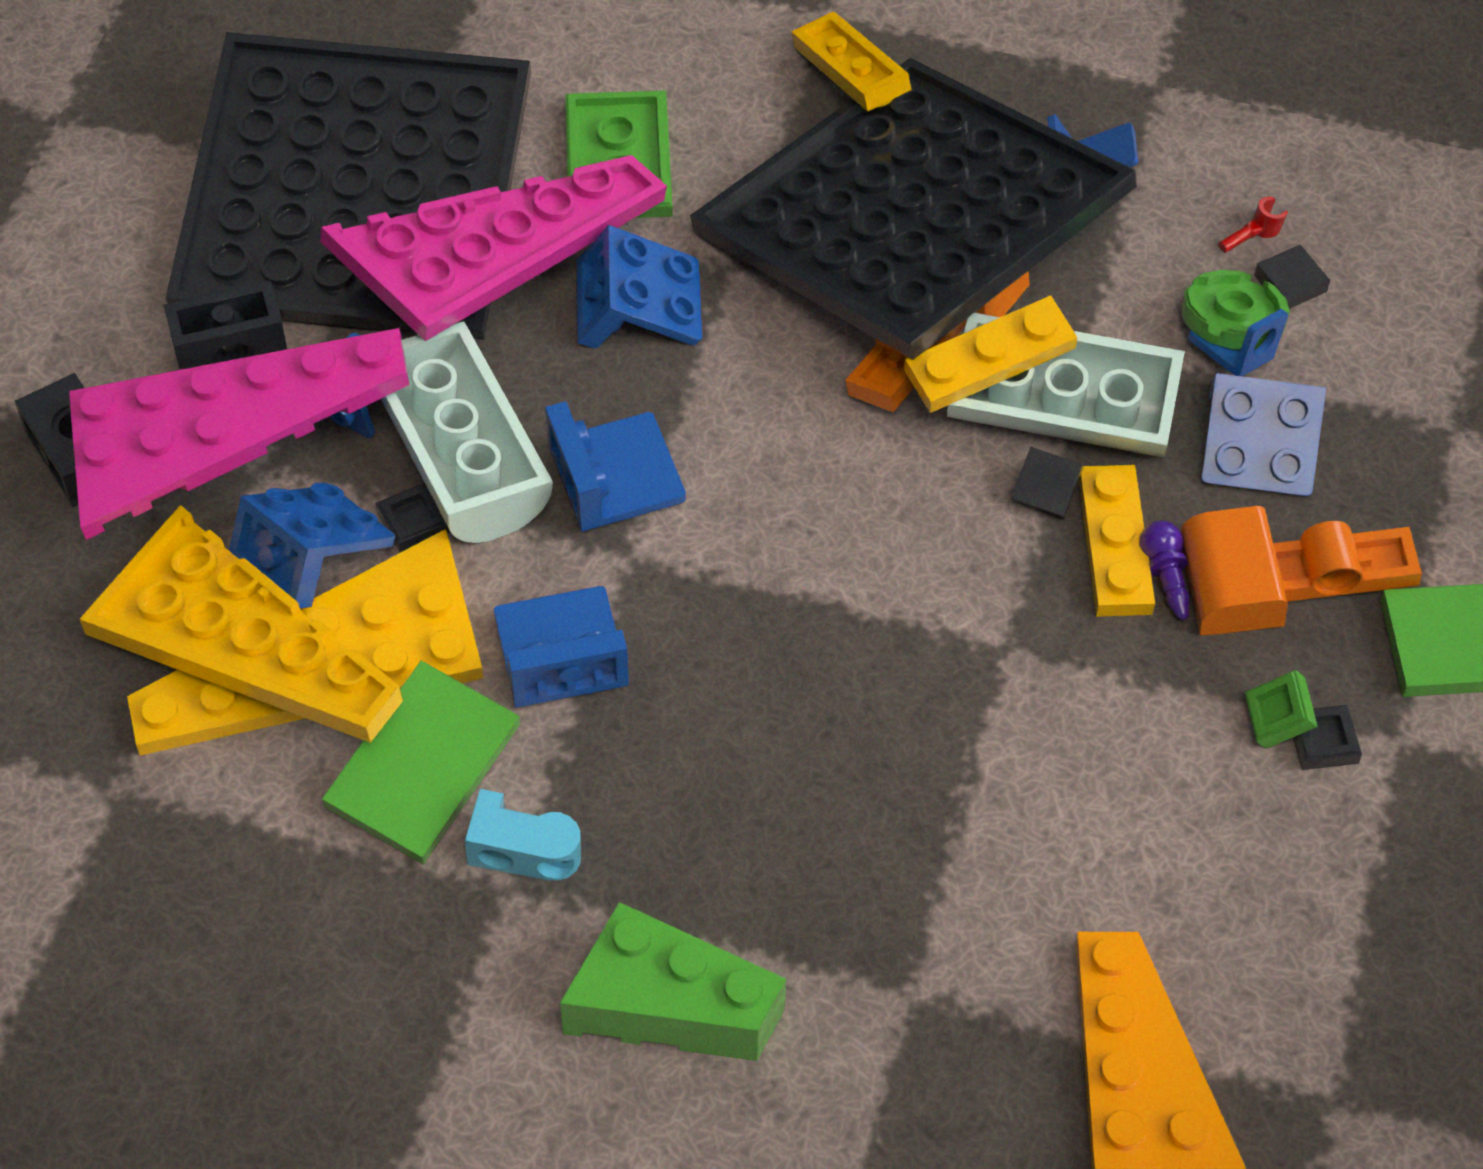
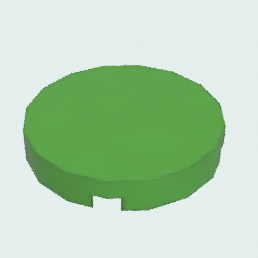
(1226, 304)

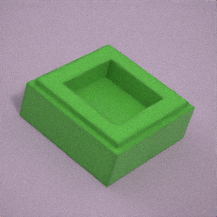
(1281, 709)

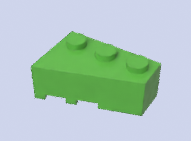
(671, 990)

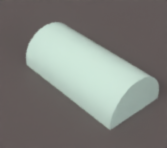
(1096, 394)
(467, 438)

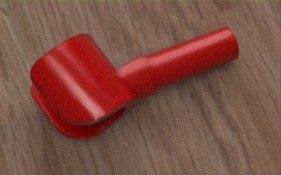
(1262, 224)

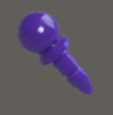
(1163, 546)

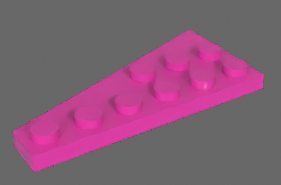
(487, 242)
(205, 420)

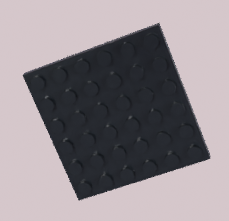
(326, 138)
(913, 208)

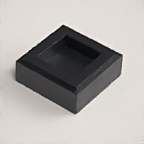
(1293, 275)
(1047, 482)
(411, 516)
(1331, 742)

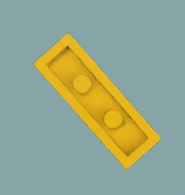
(851, 61)
(990, 354)
(1112, 533)

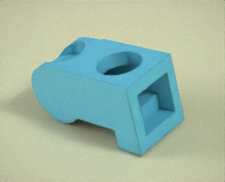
(522, 842)

